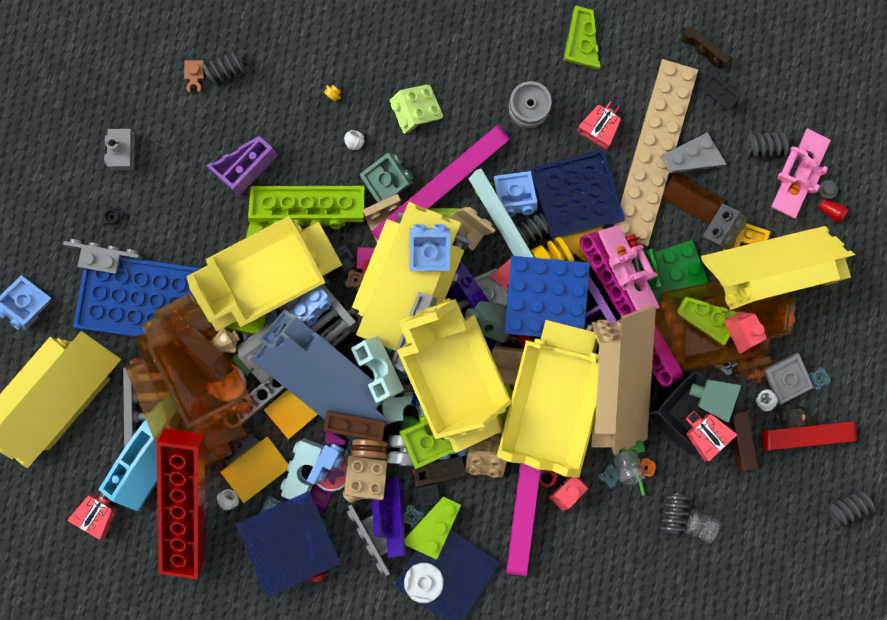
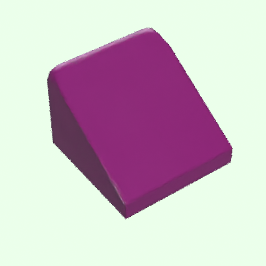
(332, 438)
(320, 497)

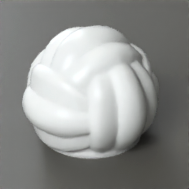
(354, 140)
(766, 400)
(227, 499)

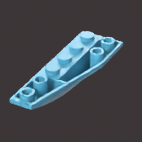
(134, 471)

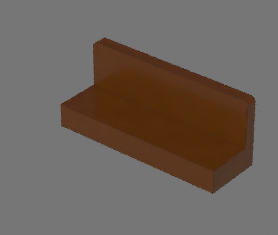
(692, 198)
(354, 426)
(743, 443)

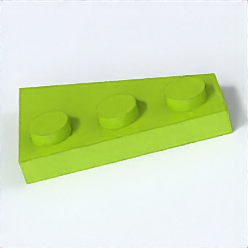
(581, 40)
(706, 318)
(433, 530)

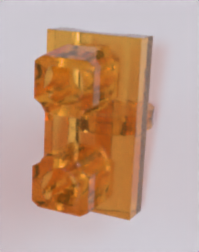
(752, 369)

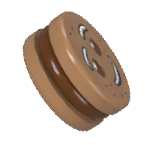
(369, 449)

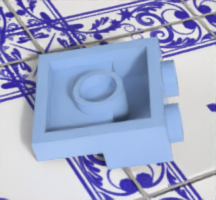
(516, 193)
(429, 248)
(22, 303)
(310, 305)
(329, 459)

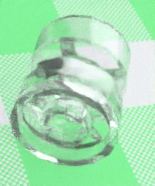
(627, 464)
(703, 527)

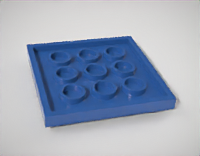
(545, 291)

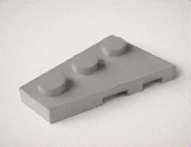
(695, 154)

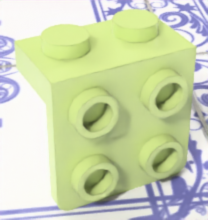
(415, 107)

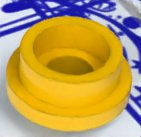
(333, 92)

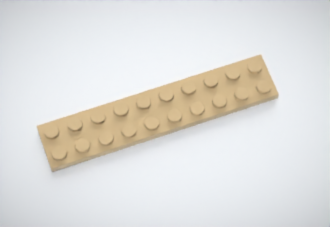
(657, 137)

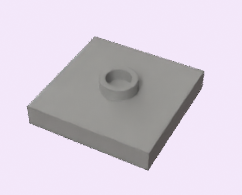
(788, 378)

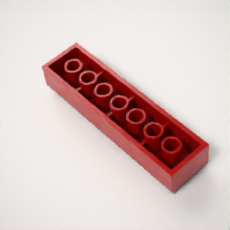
(181, 502)

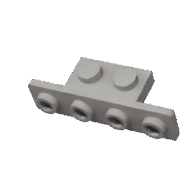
(98, 258)
(377, 545)

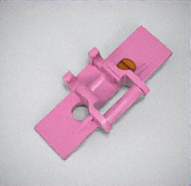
(805, 179)
(624, 271)

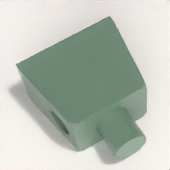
(490, 319)
(716, 397)

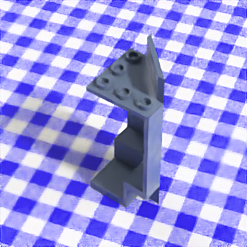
(315, 370)

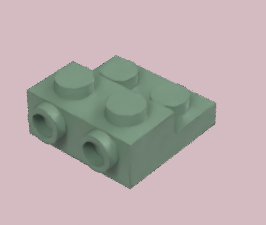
(387, 177)

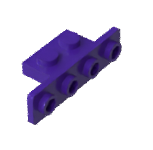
(467, 287)
(388, 518)

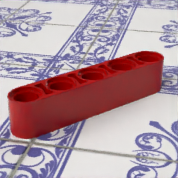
(809, 436)

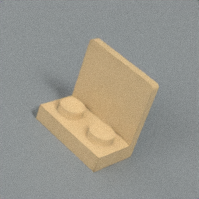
(380, 211)
(472, 225)
(507, 363)
(483, 458)
(365, 477)

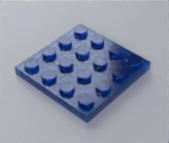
(577, 194)
(287, 544)
(464, 573)

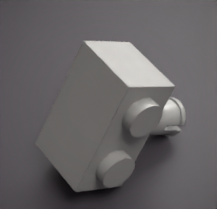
(120, 149)

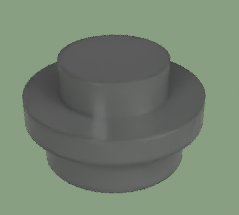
(828, 189)

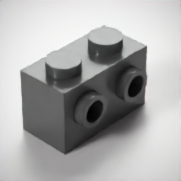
(725, 227)

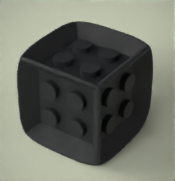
(676, 404)

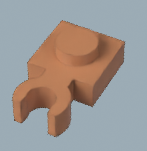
(194, 73)

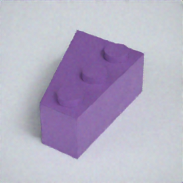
(244, 165)

